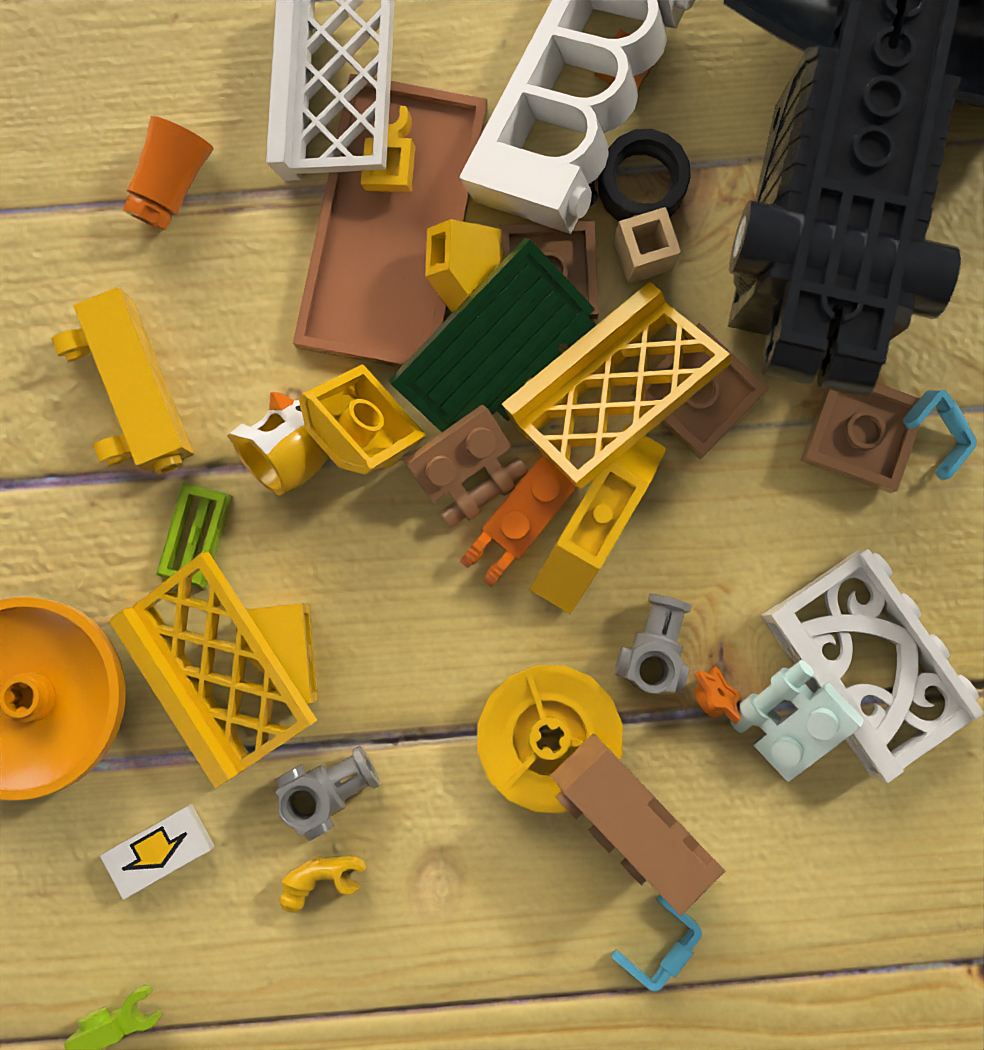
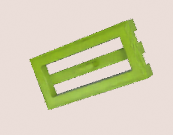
(178, 523)

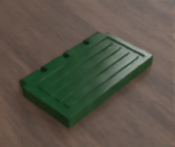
(495, 339)

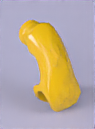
(303, 879)

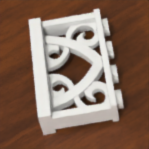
(913, 645)

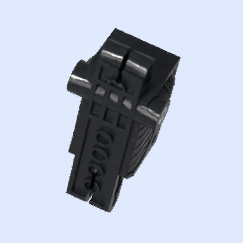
(845, 196)

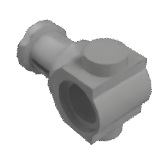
(658, 641)
(326, 789)

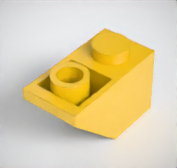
(460, 258)

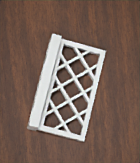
(293, 88)

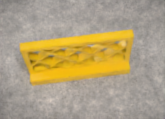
(592, 364)
(187, 688)

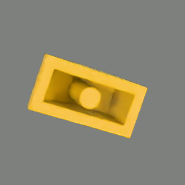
(290, 638)

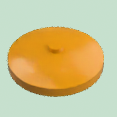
(56, 696)

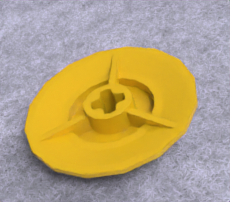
(512, 724)

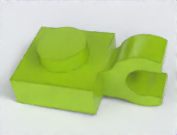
(103, 1028)

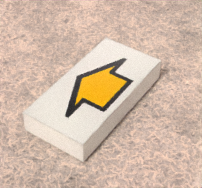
(157, 851)

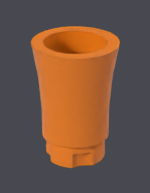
(165, 172)

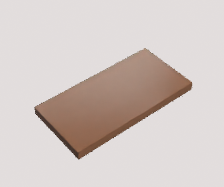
(369, 251)

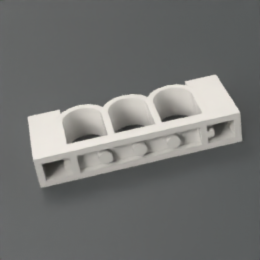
(557, 188)

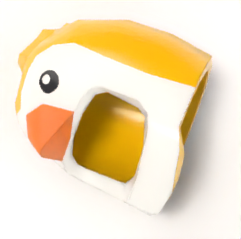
(279, 447)

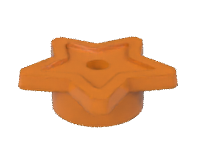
(716, 695)

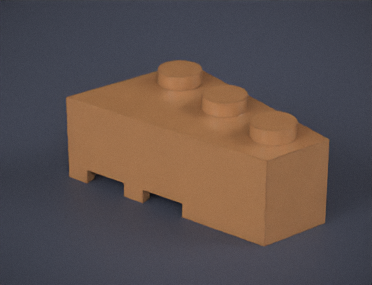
(635, 824)

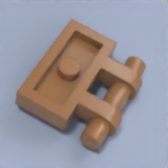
(456, 456)

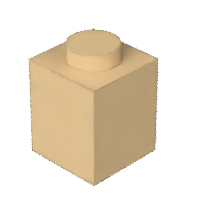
(646, 245)

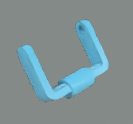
(954, 421)
(673, 961)

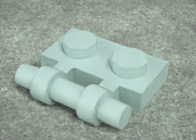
(807, 731)

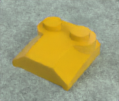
(358, 422)

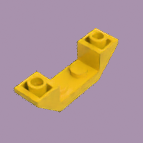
(597, 525)

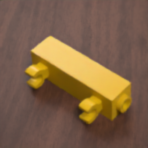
(133, 383)

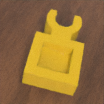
(399, 161)

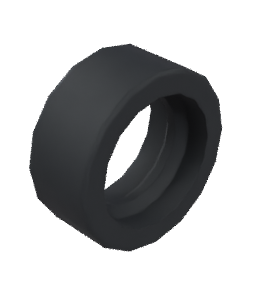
(653, 144)

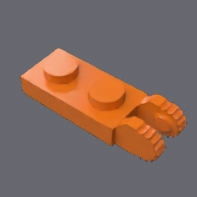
(522, 516)

